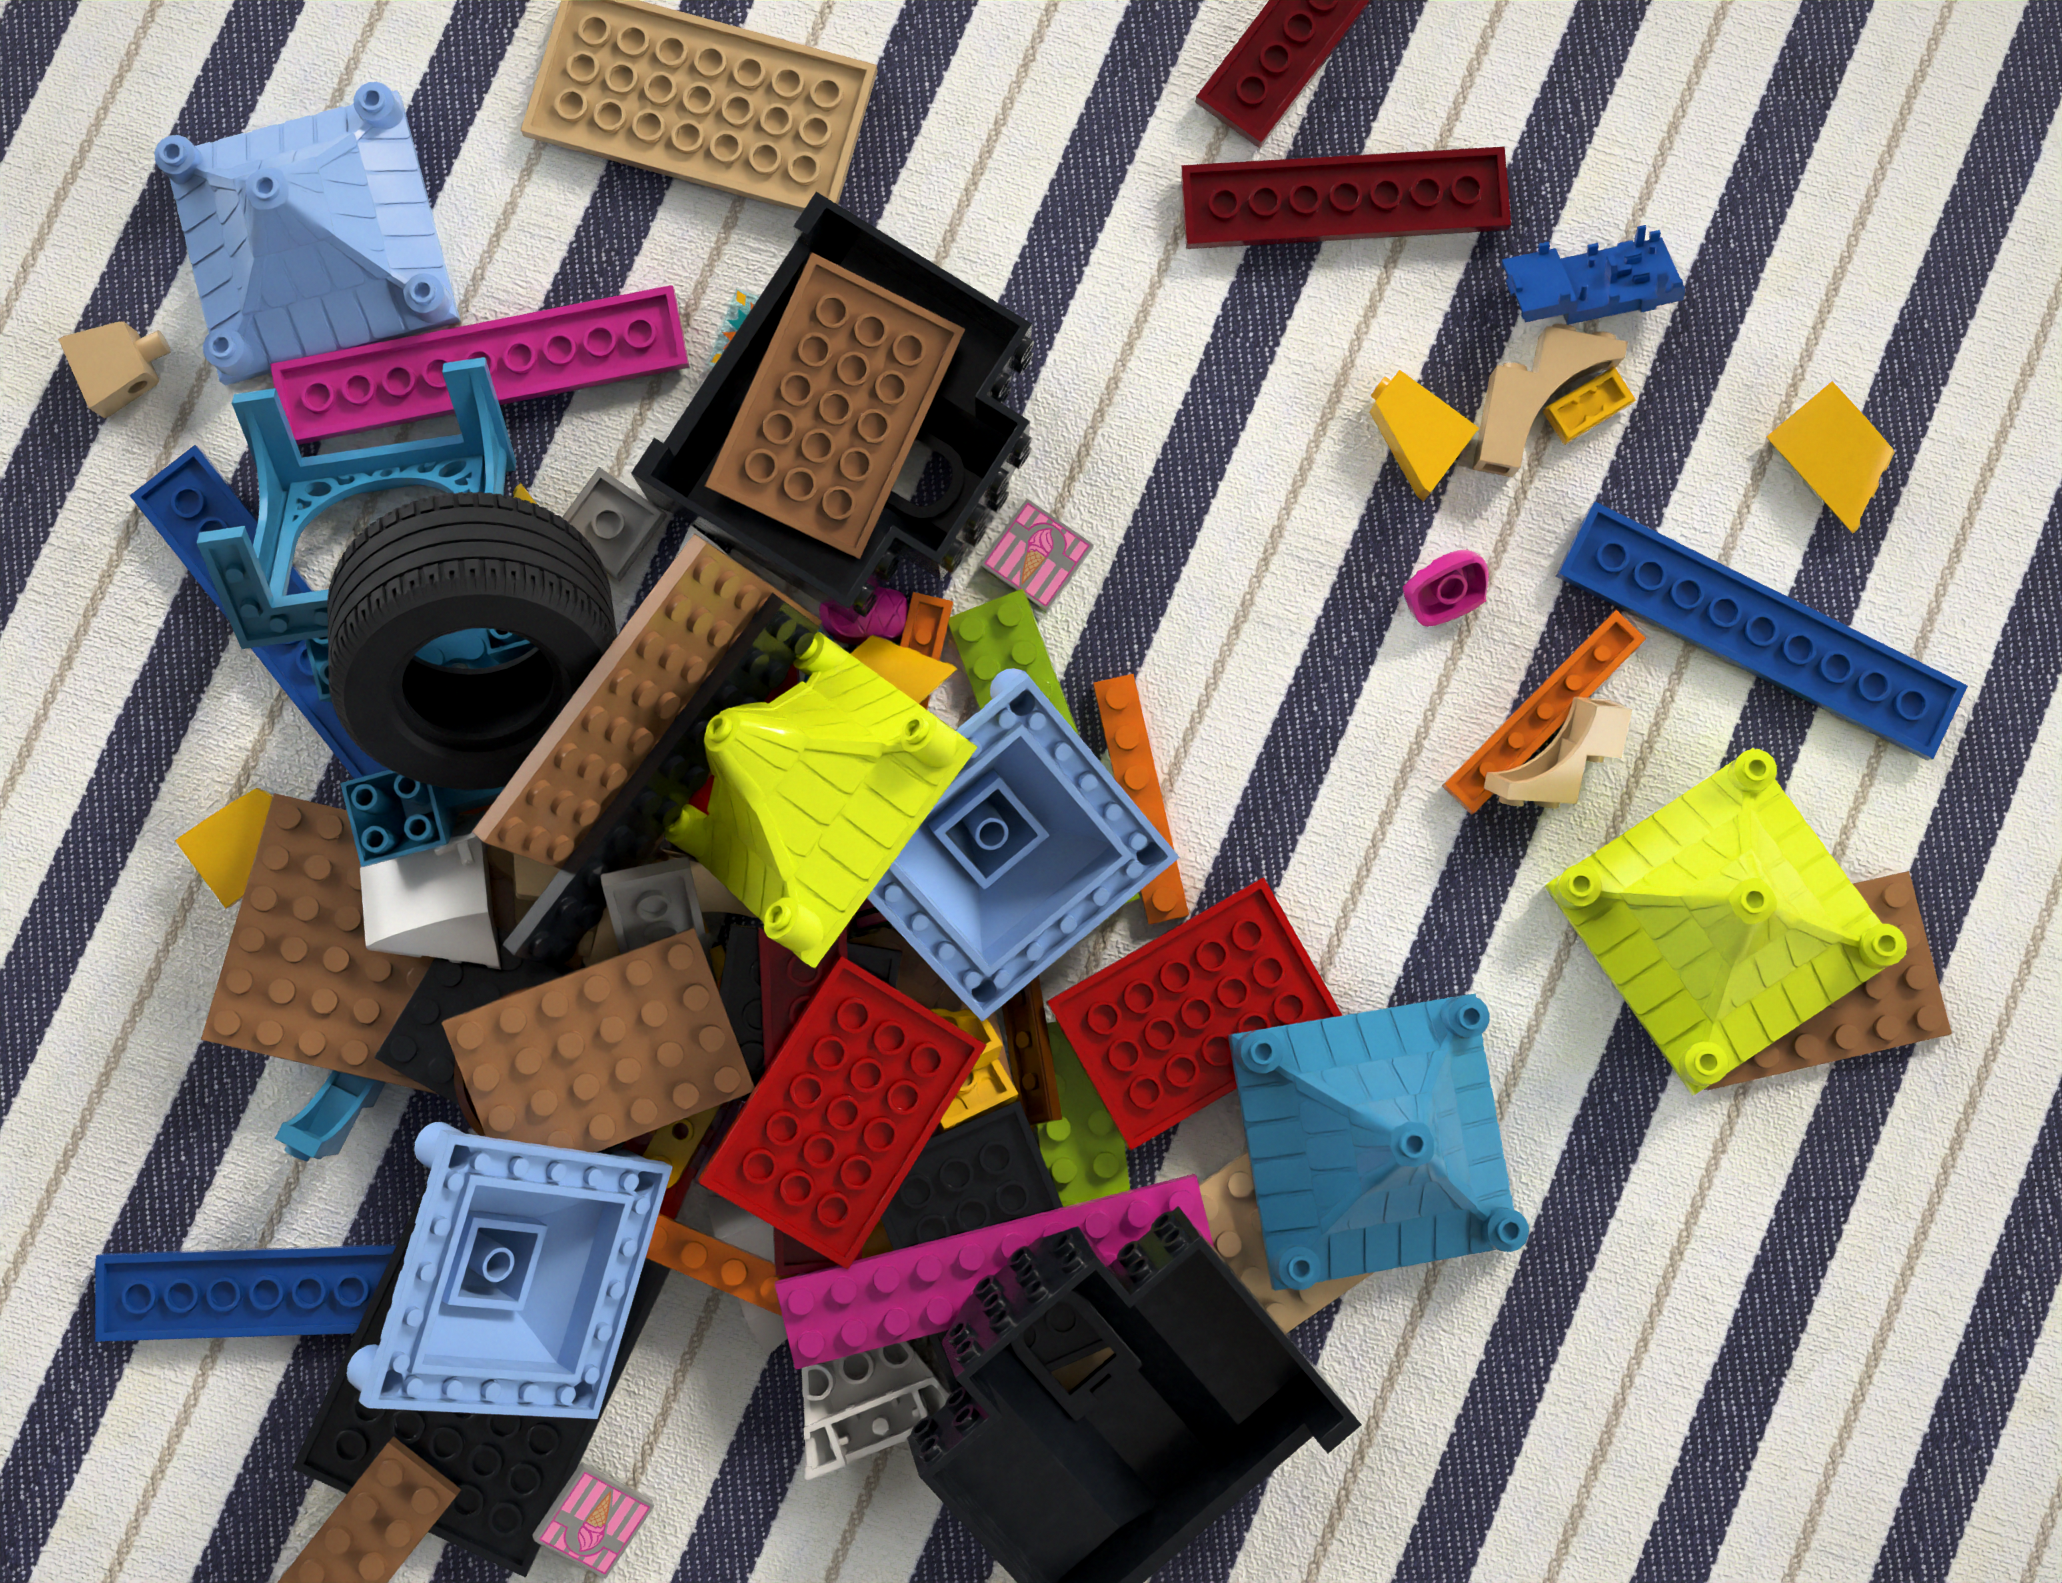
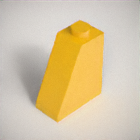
(1419, 430)

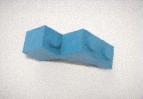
(329, 1116)

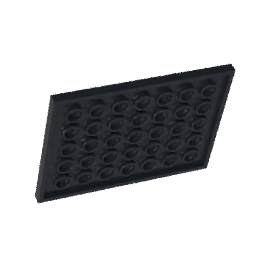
(502, 1463)

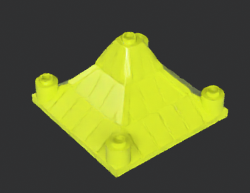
(817, 795)
(1724, 921)

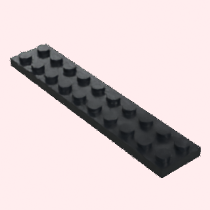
(659, 786)

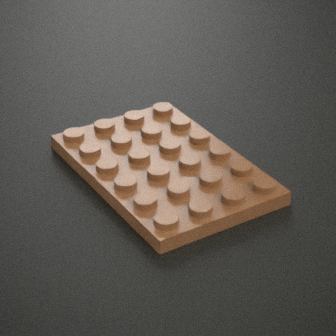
(834, 406)
(1882, 1013)
(603, 1050)

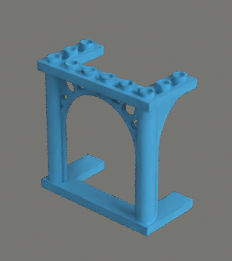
(257, 576)

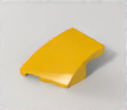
(1835, 452)
(904, 667)
(227, 843)
(987, 1084)

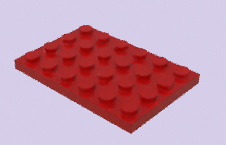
(1162, 1015)
(842, 1112)

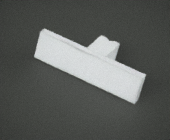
(463, 847)

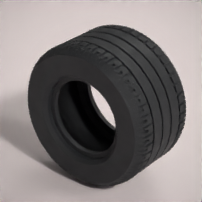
(452, 569)

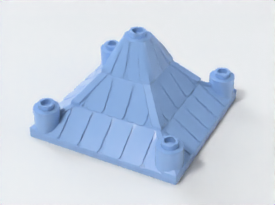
(310, 235)
(1018, 852)
(513, 1279)

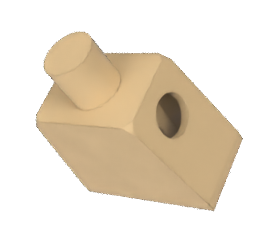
(113, 364)

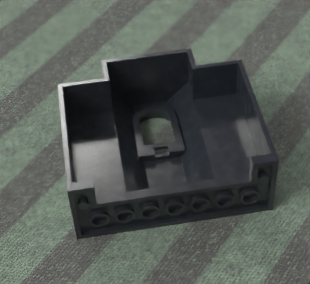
(963, 424)
(1145, 1445)

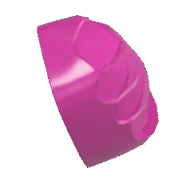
(1447, 588)
(884, 620)

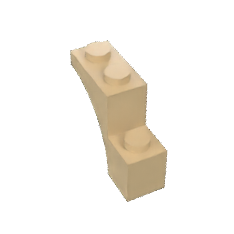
(1555, 775)

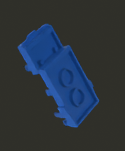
(1596, 282)

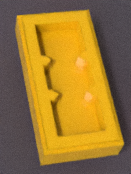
(1589, 405)

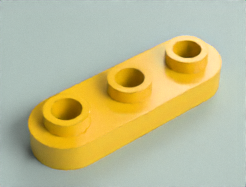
(676, 1151)

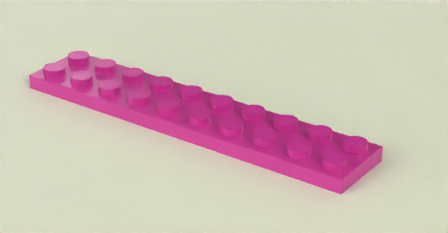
(525, 356)
(927, 1284)

